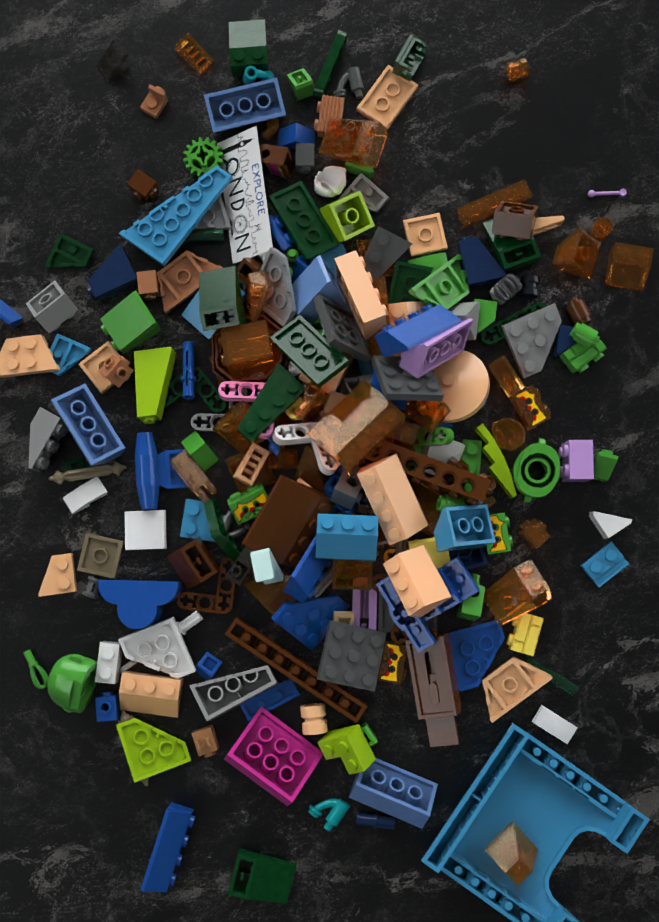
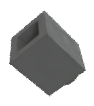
(305, 158)

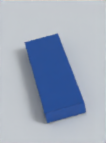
(271, 698)

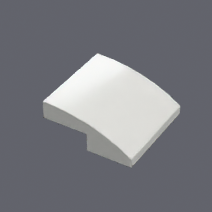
(145, 530)

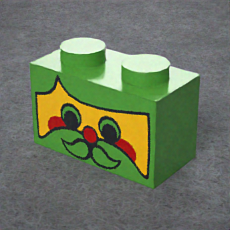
(248, 503)
(503, 541)

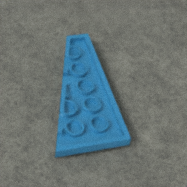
(173, 220)

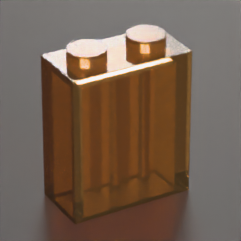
(246, 345)

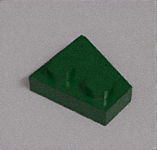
(69, 254)

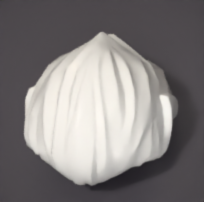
(330, 181)

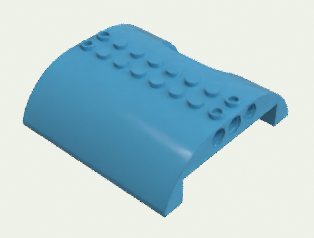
(549, 804)

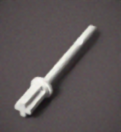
(183, 626)

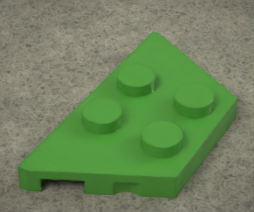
(443, 286)

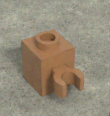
(205, 741)

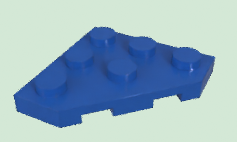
(309, 620)
(474, 651)

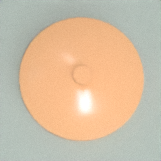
(463, 385)

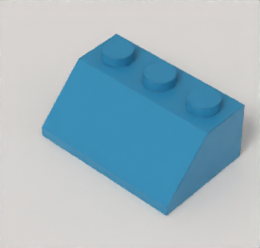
(464, 528)
(346, 537)

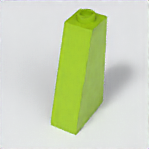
(152, 381)

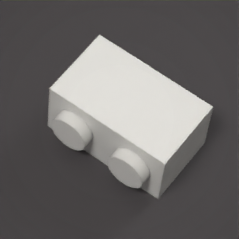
(109, 662)

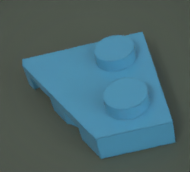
(67, 353)
(195, 521)

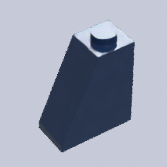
(478, 263)
(112, 276)

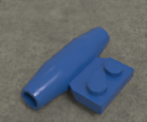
(154, 471)

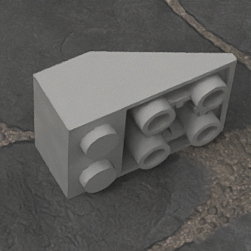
(45, 435)

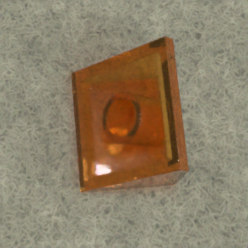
(427, 413)

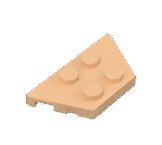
(26, 356)
(511, 685)

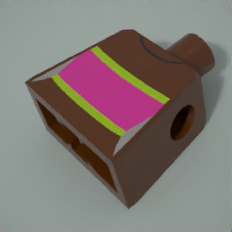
(277, 161)

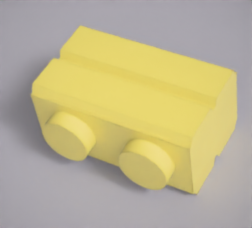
(525, 634)

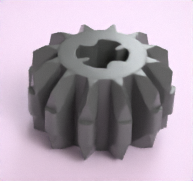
(505, 289)

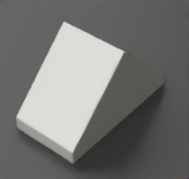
(608, 524)

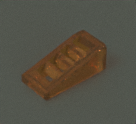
(189, 58)

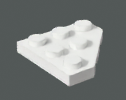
(159, 648)

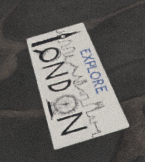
(246, 196)

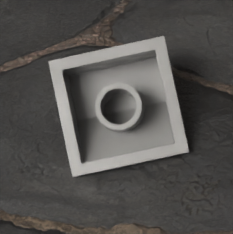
(52, 307)

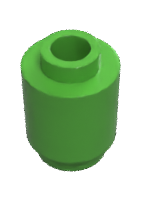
(584, 335)
(447, 501)

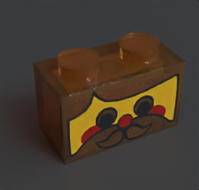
(530, 407)
(393, 662)

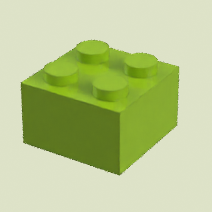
(348, 216)

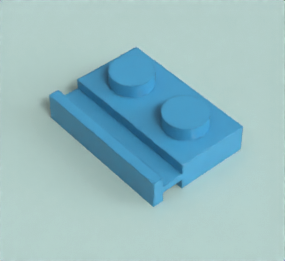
(604, 564)

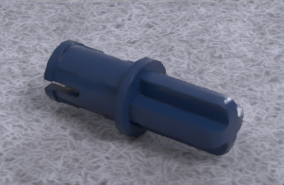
(375, 821)

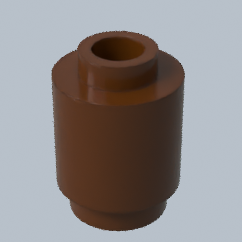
(578, 311)

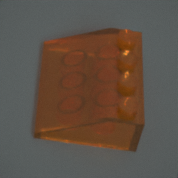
(357, 426)

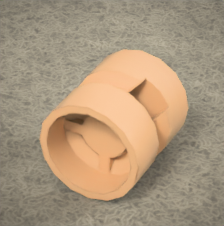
(314, 721)

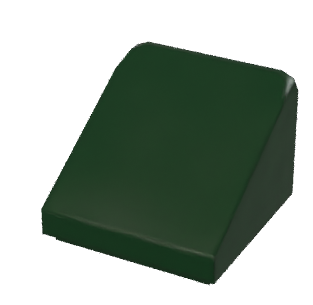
(78, 463)

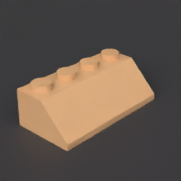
(360, 293)
(392, 499)

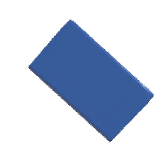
(9, 315)

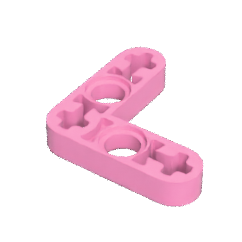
(233, 397)

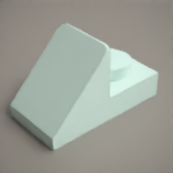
(266, 567)

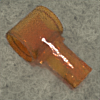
(313, 397)

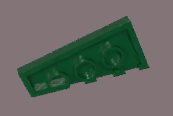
(273, 400)

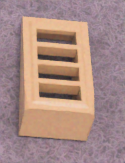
(547, 223)
(241, 468)

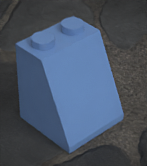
(313, 281)

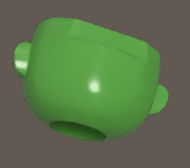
(550, 461)
(72, 682)

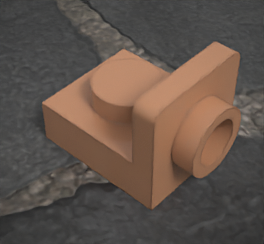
(154, 101)

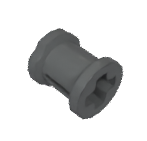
(92, 580)

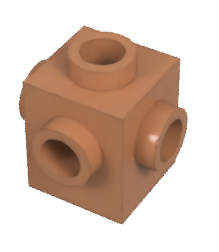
(116, 370)

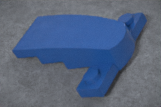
(460, 587)

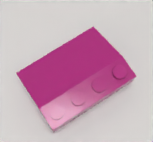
(274, 756)

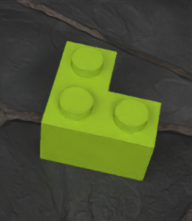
(349, 745)

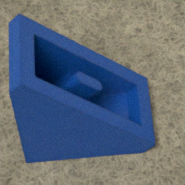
(295, 134)

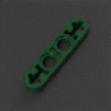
(330, 64)
(490, 330)

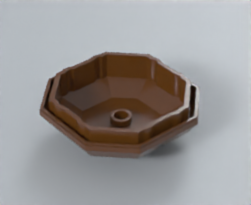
(252, 374)

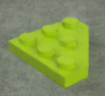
(150, 749)

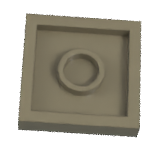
(100, 555)

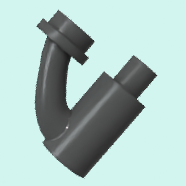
(354, 77)
(242, 528)

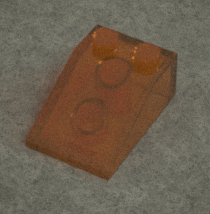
(517, 593)

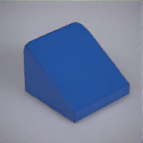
(208, 666)

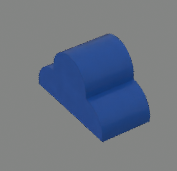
(139, 601)

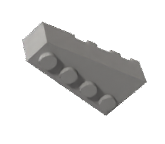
(228, 692)

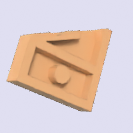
(59, 576)

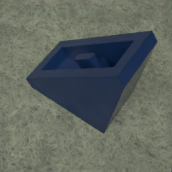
(563, 340)

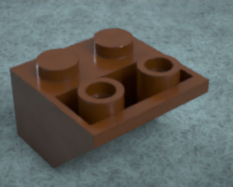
(193, 563)

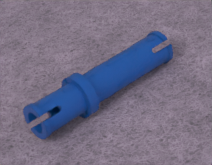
(188, 378)

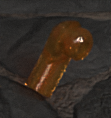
(273, 127)

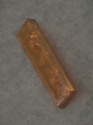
(487, 205)

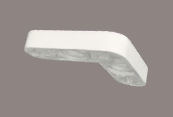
(293, 438)

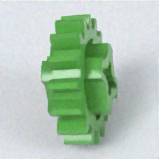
(211, 156)

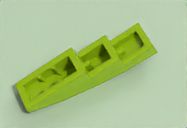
(499, 467)

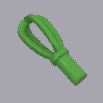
(32, 665)

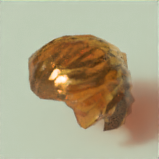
(508, 433)

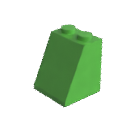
(129, 323)

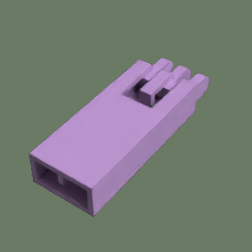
(365, 606)

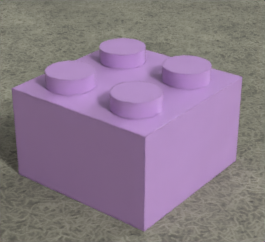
(576, 461)

